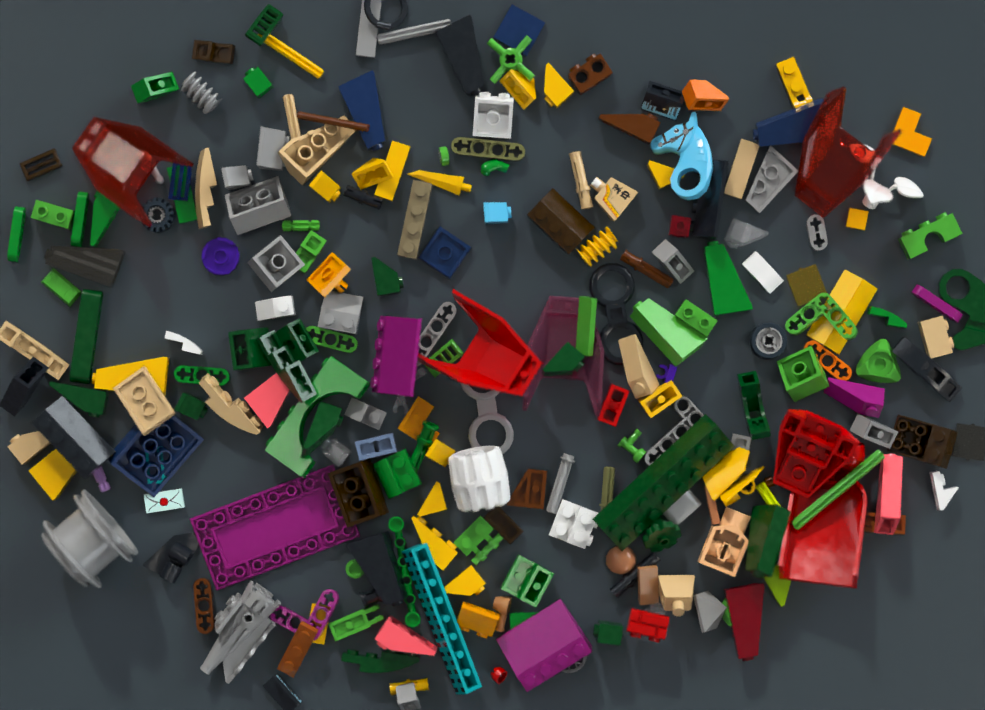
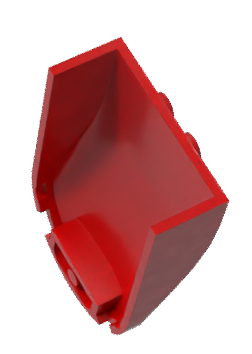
(831, 543)

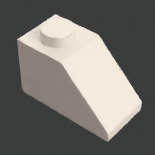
(275, 308)

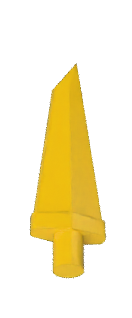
(447, 182)

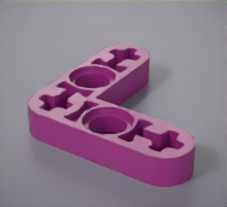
(285, 611)

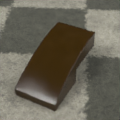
(213, 52)

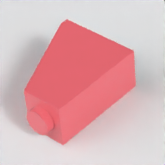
(268, 399)

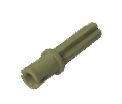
(608, 486)

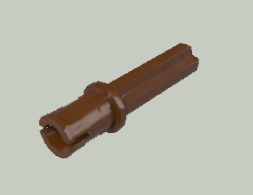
(647, 269)

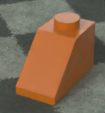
(703, 96)

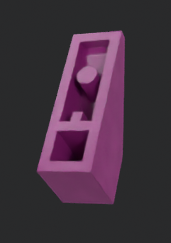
(859, 397)

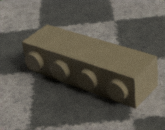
(414, 219)

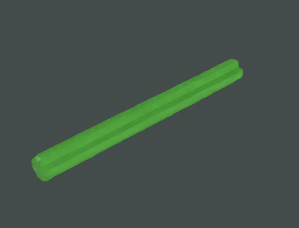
(837, 489)

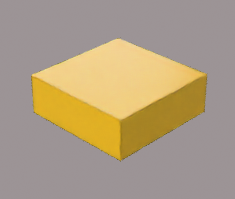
(856, 219)

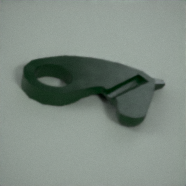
(972, 304)

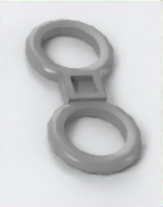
(487, 411)

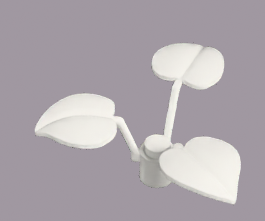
(876, 193)

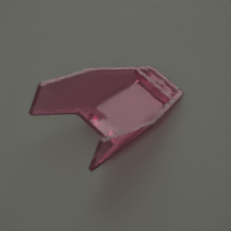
(551, 333)

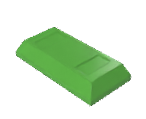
(61, 287)

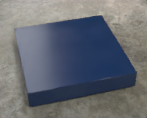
(516, 26)
(444, 252)

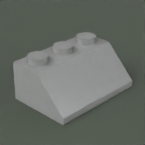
(257, 205)

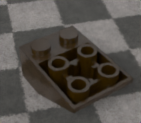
(923, 441)

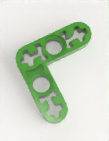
(819, 311)

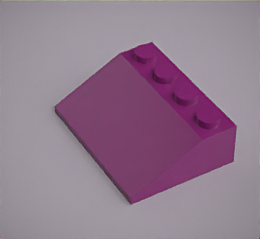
(396, 355)
(544, 645)

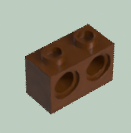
(593, 77)

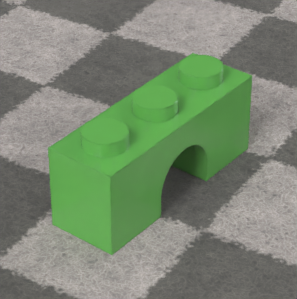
(914, 242)

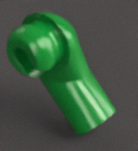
(492, 165)

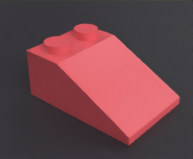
(402, 638)

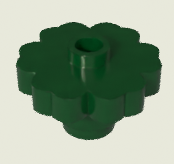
(661, 535)

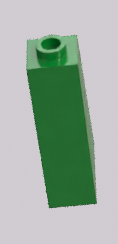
(724, 283)

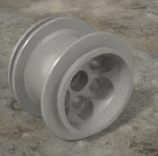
(88, 540)

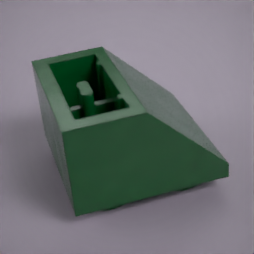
(246, 350)

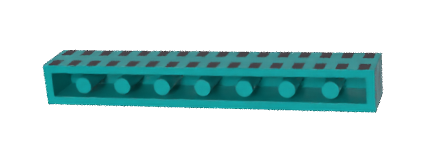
(441, 618)

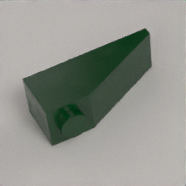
(86, 399)
(322, 427)

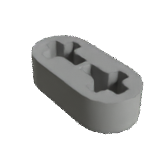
(821, 232)

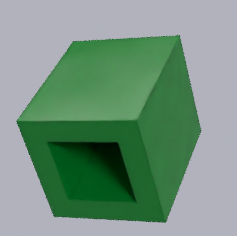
(257, 81)

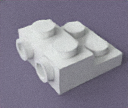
(493, 115)
(574, 524)

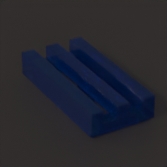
(180, 180)

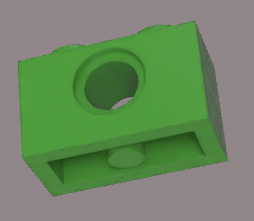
(53, 214)
(696, 317)

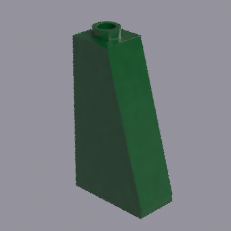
(765, 538)

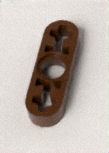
(199, 621)

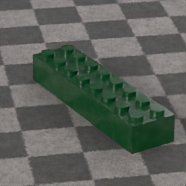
(663, 482)

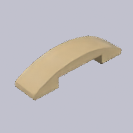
(32, 348)

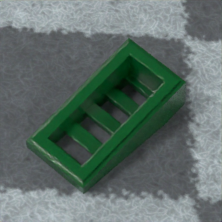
(269, 14)

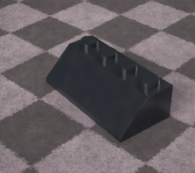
(709, 205)
(73, 437)

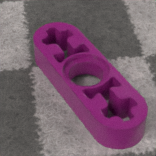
(937, 303)

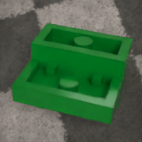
(397, 473)
(527, 580)

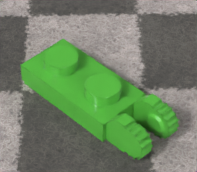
(353, 623)

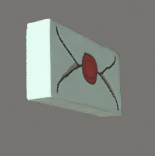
(164, 501)

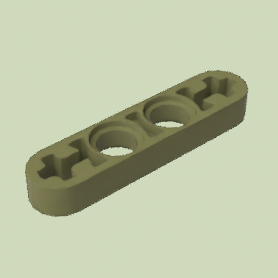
(488, 145)

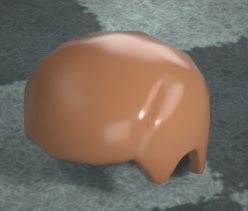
(621, 561)

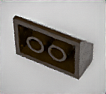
(560, 221)
(358, 492)

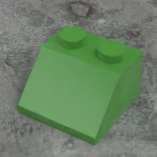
(802, 374)

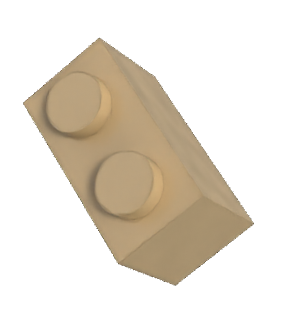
(935, 337)

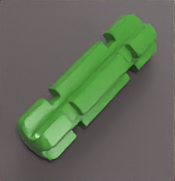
(301, 225)

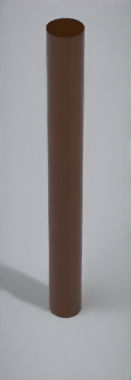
(333, 121)

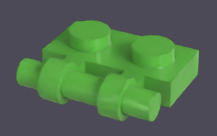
(474, 536)

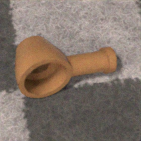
(502, 605)

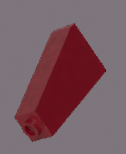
(745, 617)

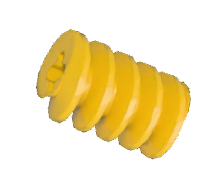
(597, 246)

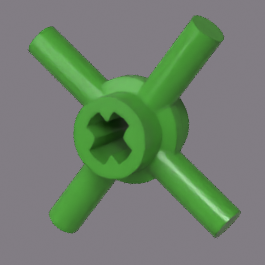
(510, 52)

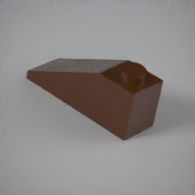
(636, 125)

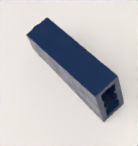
(364, 106)
(787, 126)

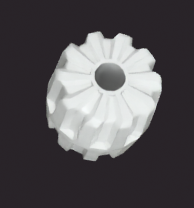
(479, 478)

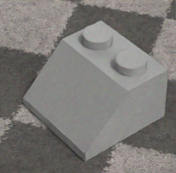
(270, 143)
(275, 263)
(341, 312)

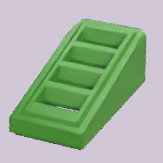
(445, 348)

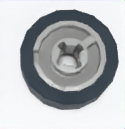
(767, 351)

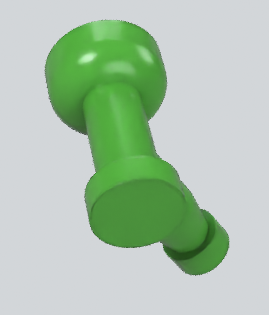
(628, 445)

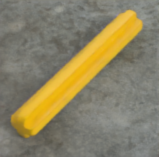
(294, 56)

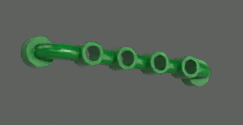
(396, 525)

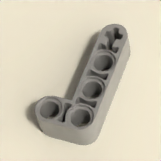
(671, 435)

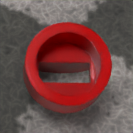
(499, 675)

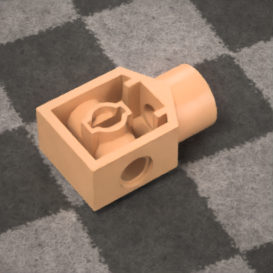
(726, 543)

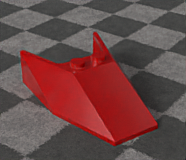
(494, 358)

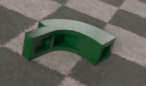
(752, 405)

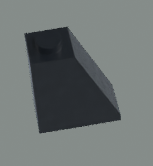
(23, 386)

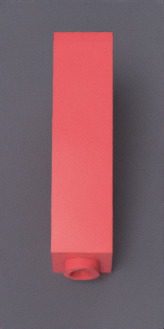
(889, 495)

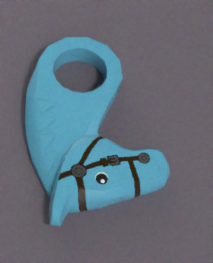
(694, 153)

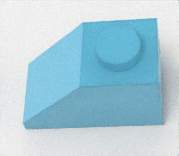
(496, 212)

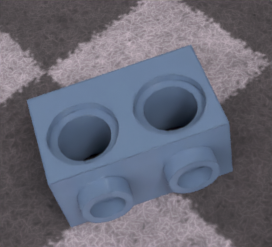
(376, 446)

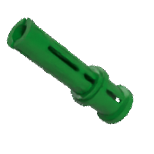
(424, 441)

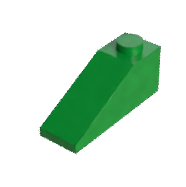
(103, 215)

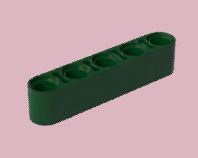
(86, 336)

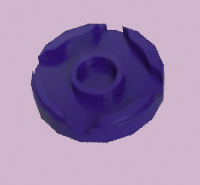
(220, 256)

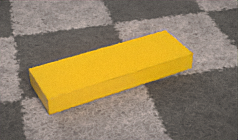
(396, 161)

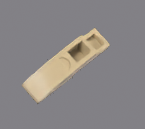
(234, 412)

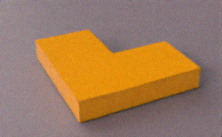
(908, 138)
(414, 418)

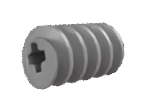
(199, 93)

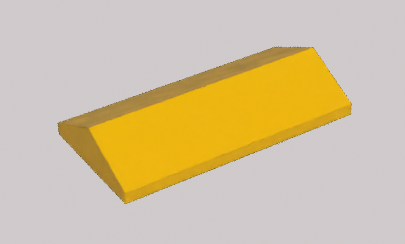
(853, 297)

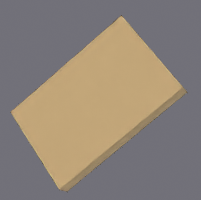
(144, 400)

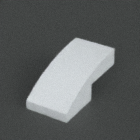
(762, 272)
(188, 345)

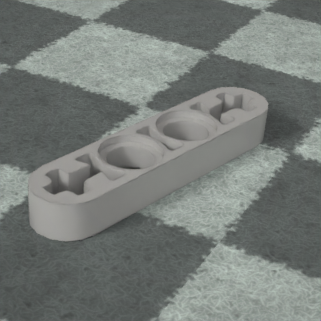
(428, 332)

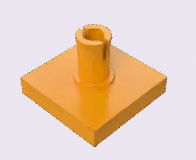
(329, 275)

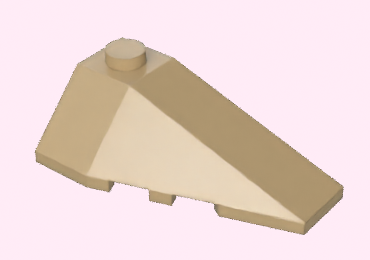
(309, 152)

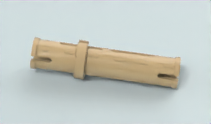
(581, 182)

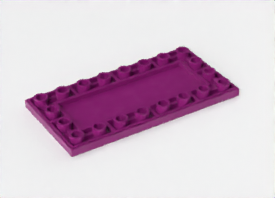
(271, 528)

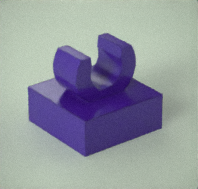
(669, 373)

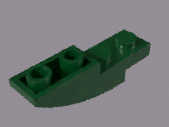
(389, 660)

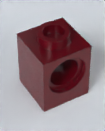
(679, 226)

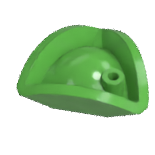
(879, 364)

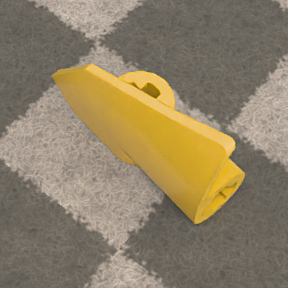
(726, 472)
(731, 494)

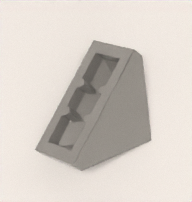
(709, 610)

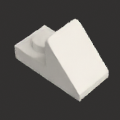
(941, 495)

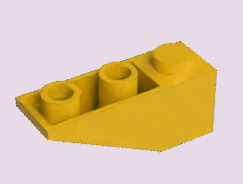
(441, 551)

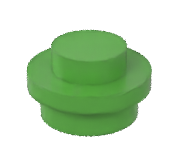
(353, 569)

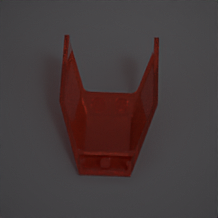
(833, 160)
(120, 161)

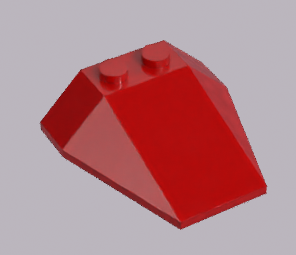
(810, 451)

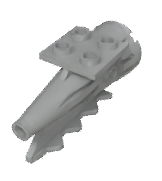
(241, 633)

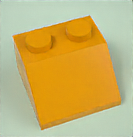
(477, 619)

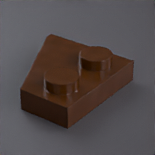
(530, 490)

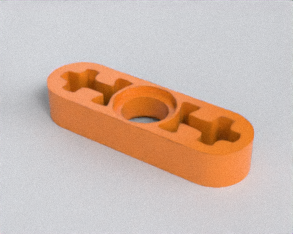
(842, 365)

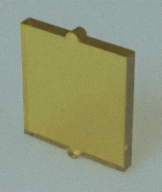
(806, 284)

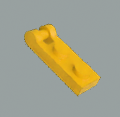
(793, 82)

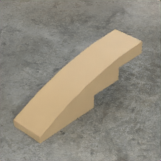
(204, 181)

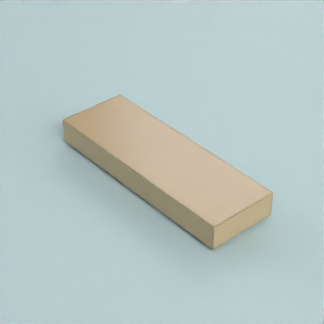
(741, 169)

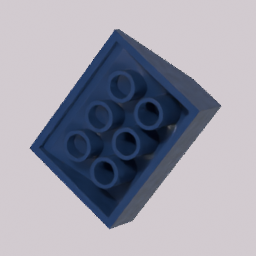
(178, 444)

